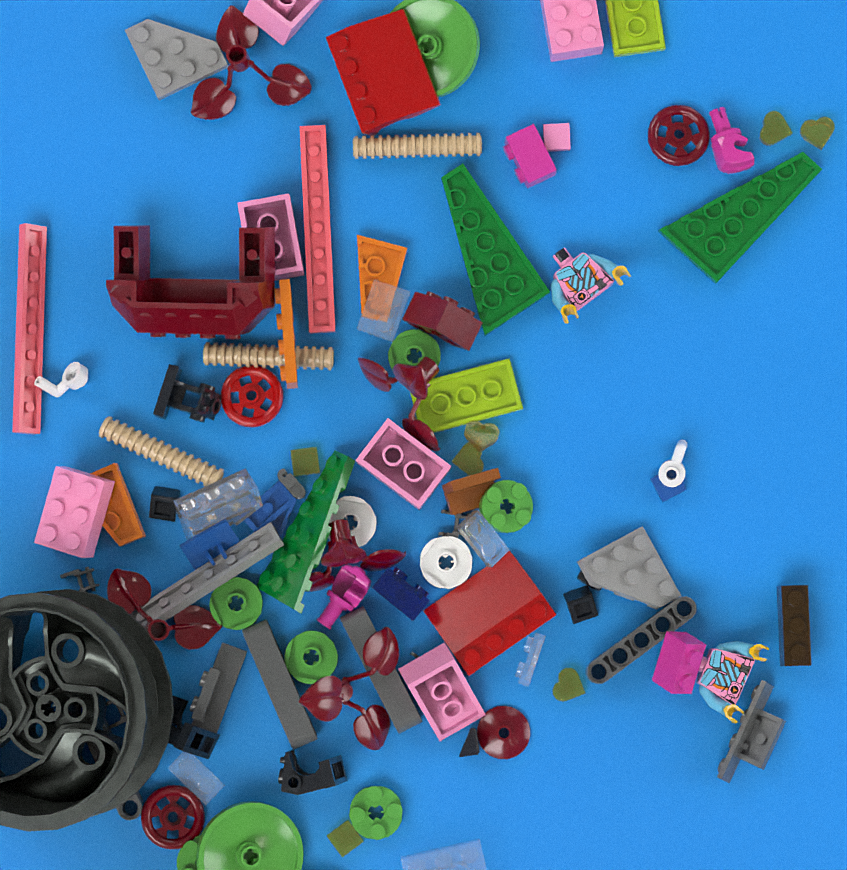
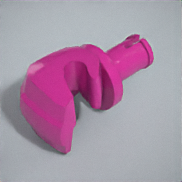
(726, 156)
(346, 593)

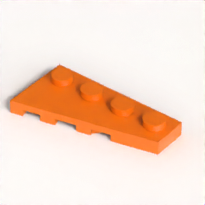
(286, 345)

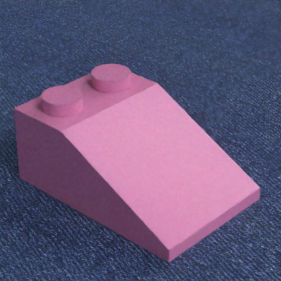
(280, 17)
(442, 691)

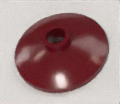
(499, 718)

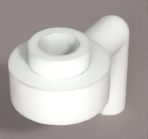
(73, 377)
(674, 464)

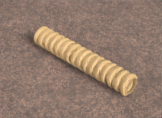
(420, 145)
(265, 356)
(159, 452)

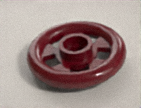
(658, 143)
(159, 835)

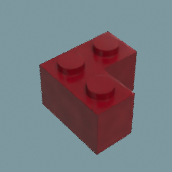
(443, 319)

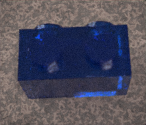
(401, 594)

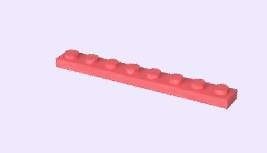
(317, 229)
(29, 328)

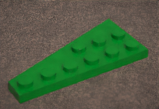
(730, 224)
(495, 264)
(307, 536)

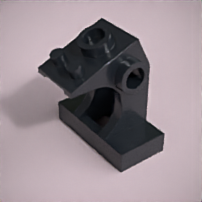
(173, 393)
(190, 737)
(328, 775)

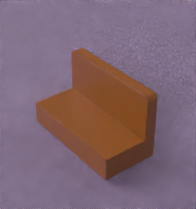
(466, 492)

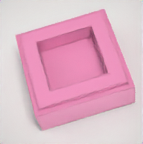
(556, 137)

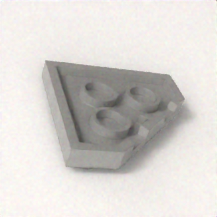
(173, 56)
(631, 570)

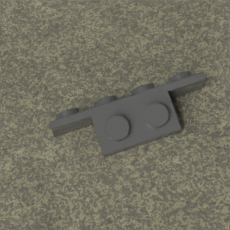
(217, 688)
(755, 736)

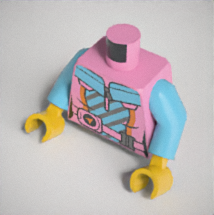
(582, 280)
(725, 674)

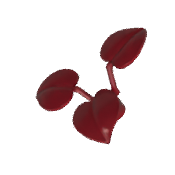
(234, 36)
(416, 380)
(345, 550)
(193, 624)
(328, 693)

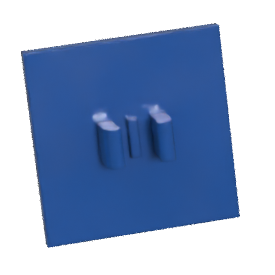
(209, 544)

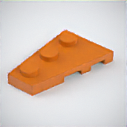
(379, 262)
(121, 516)

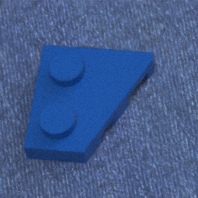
(276, 508)

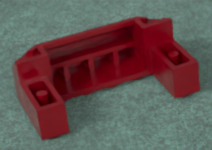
(193, 305)

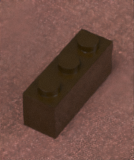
(794, 625)

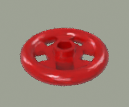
(260, 416)

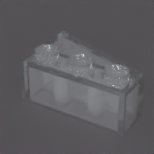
(227, 498)

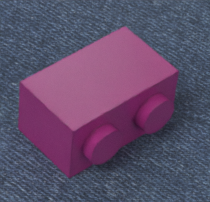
(530, 156)
(679, 662)

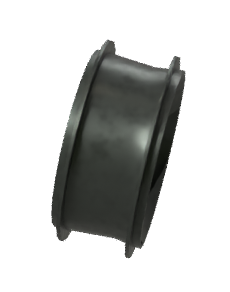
(113, 663)

